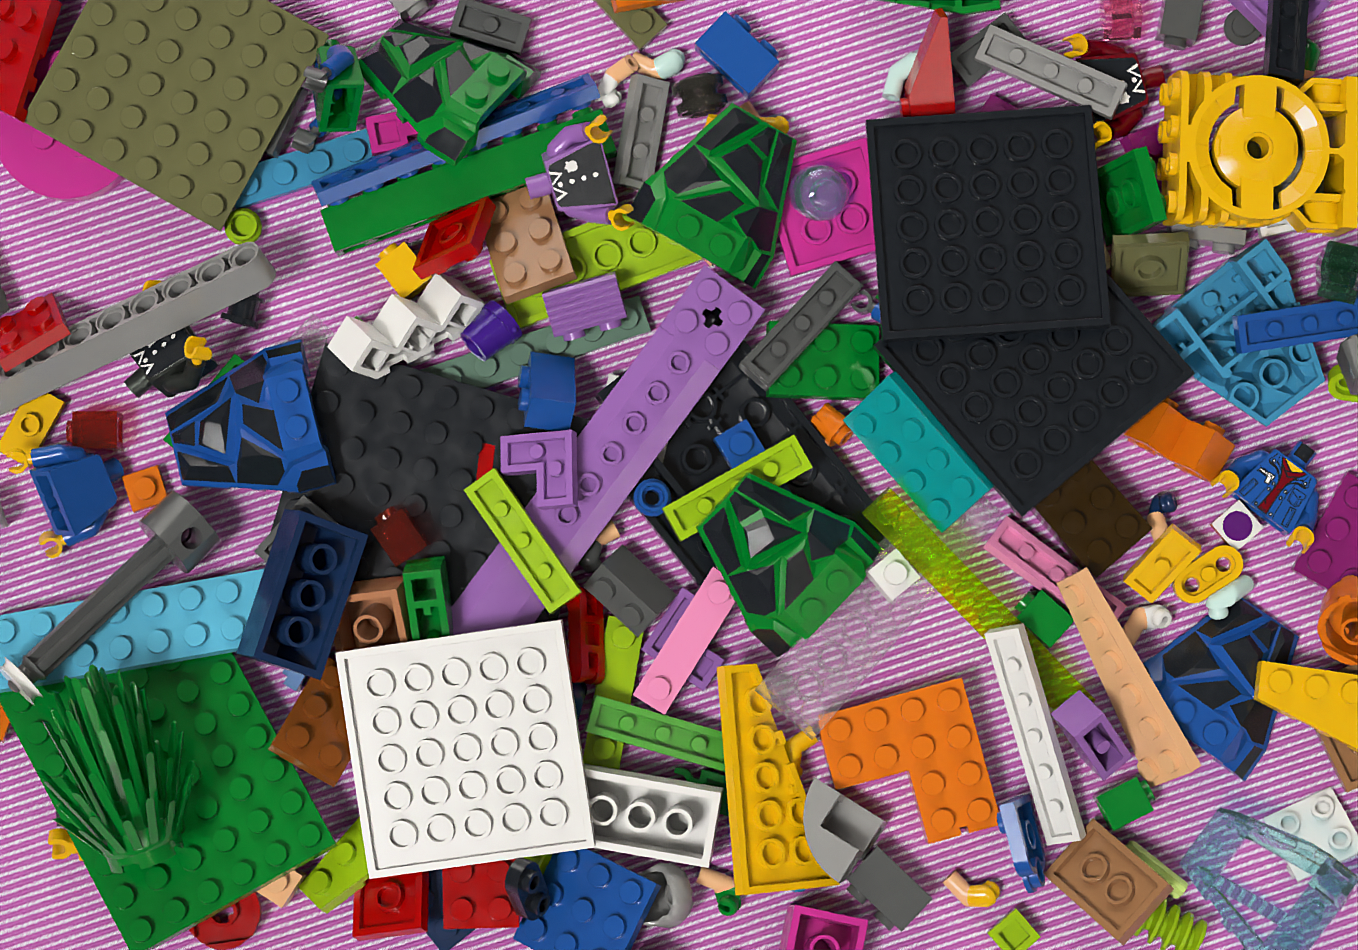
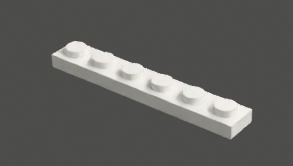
(1035, 734)

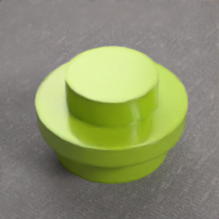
(243, 226)

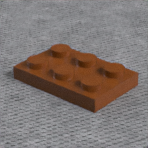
(316, 729)

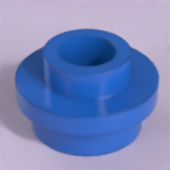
(656, 486)

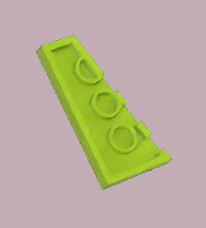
(339, 872)

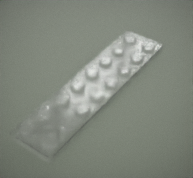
(829, 665)

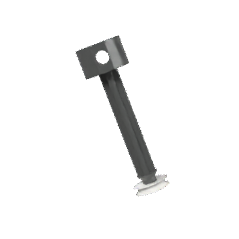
(175, 536)

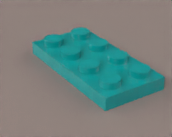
(918, 452)

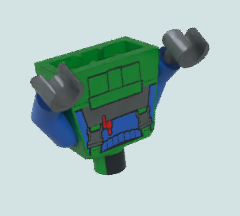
(336, 93)

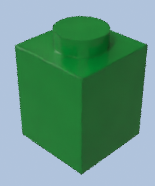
(1043, 617)
(1124, 802)

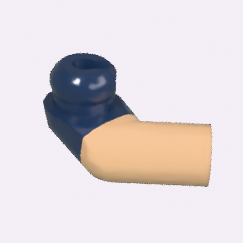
(1158, 511)

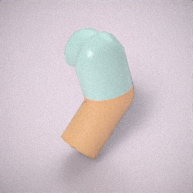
(661, 66)

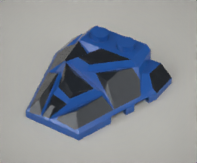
(253, 428)
(1211, 683)

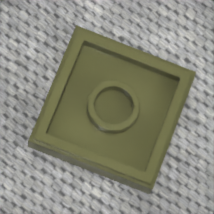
(1150, 263)

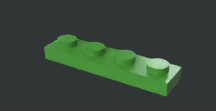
(656, 732)

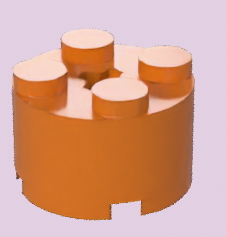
(1339, 621)

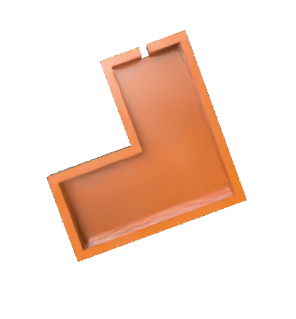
(929, 737)

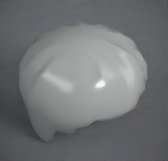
(674, 897)

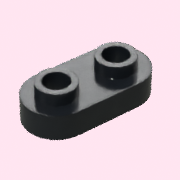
(527, 889)

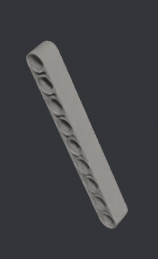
(139, 322)

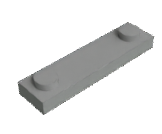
(1050, 71)

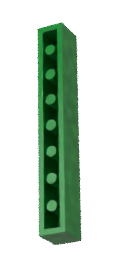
(446, 188)

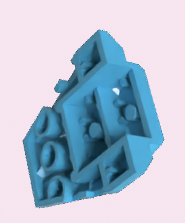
(1203, 335)

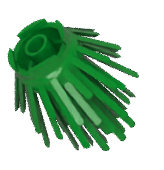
(124, 801)

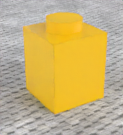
(396, 266)

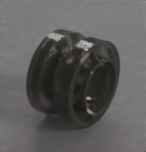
(699, 95)

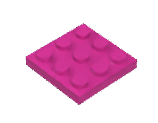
(850, 234)

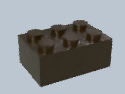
(1092, 520)

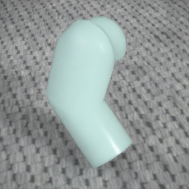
(896, 77)
(1227, 596)

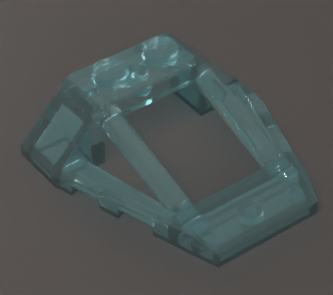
(1311, 914)

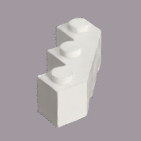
(406, 327)

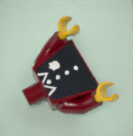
(1125, 67)

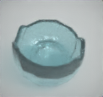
(819, 192)

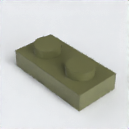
(638, 25)

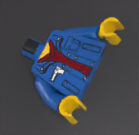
(1277, 490)

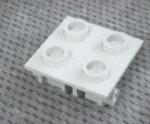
(1321, 822)

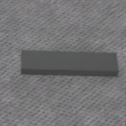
(800, 326)

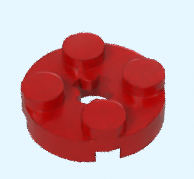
(236, 931)

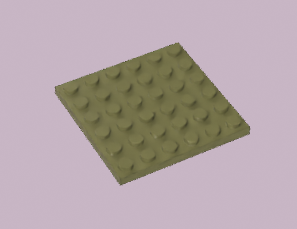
(177, 93)

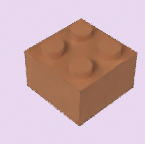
(374, 615)

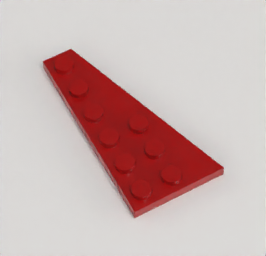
(24, 40)

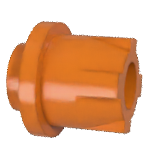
(831, 425)

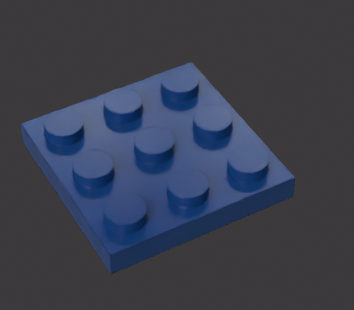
(591, 905)

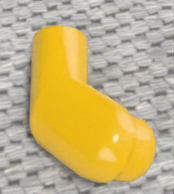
(795, 747)

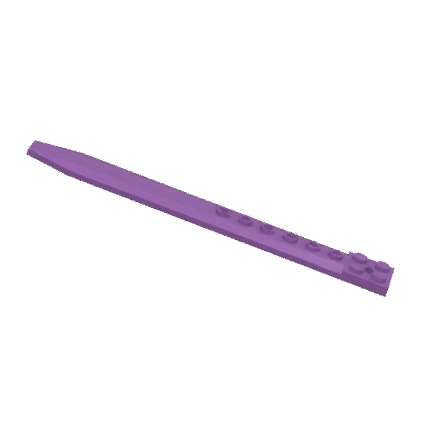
(619, 444)

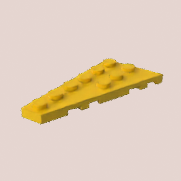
(1313, 697)
(762, 793)

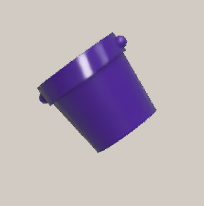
(490, 331)

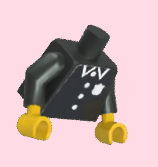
(171, 363)

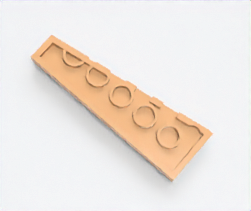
(1144, 716)

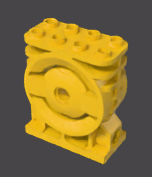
(1328, 150)

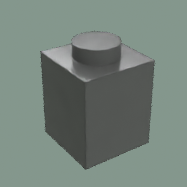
(1179, 23)

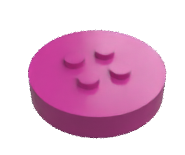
(46, 163)

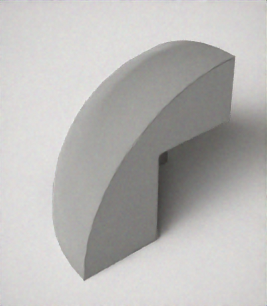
(838, 830)

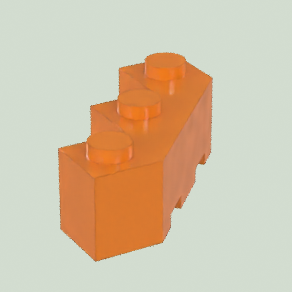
(1189, 445)

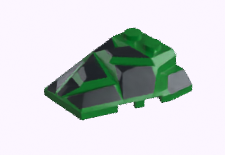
(443, 83)
(723, 194)
(784, 559)

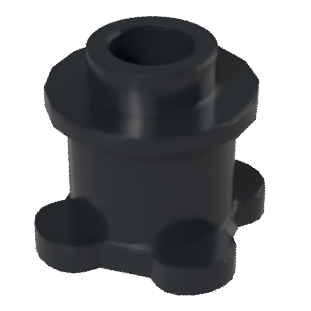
(244, 311)

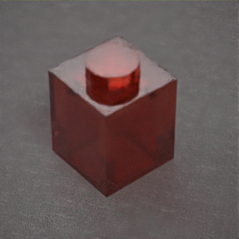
(96, 430)
(399, 535)

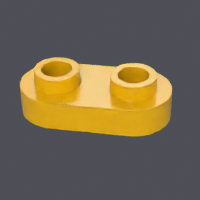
(1207, 575)

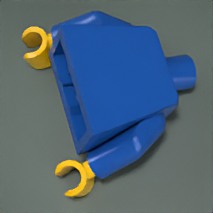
(73, 490)

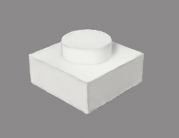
(892, 575)

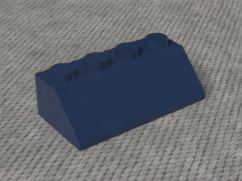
(302, 593)

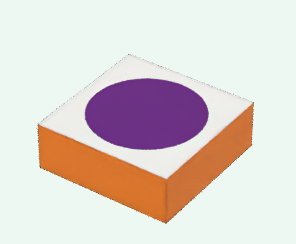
(1236, 525)

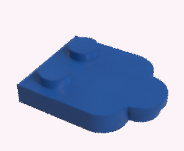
(1024, 840)

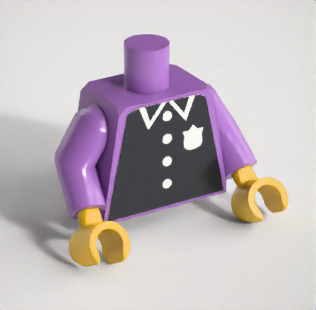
(580, 176)

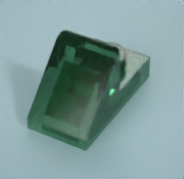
(1337, 272)

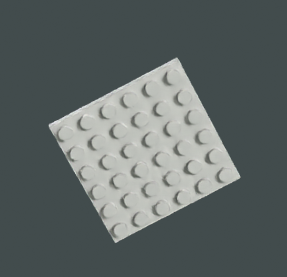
(465, 749)

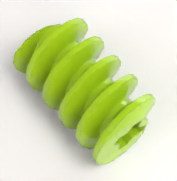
(1173, 928)

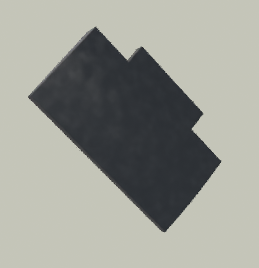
(695, 459)

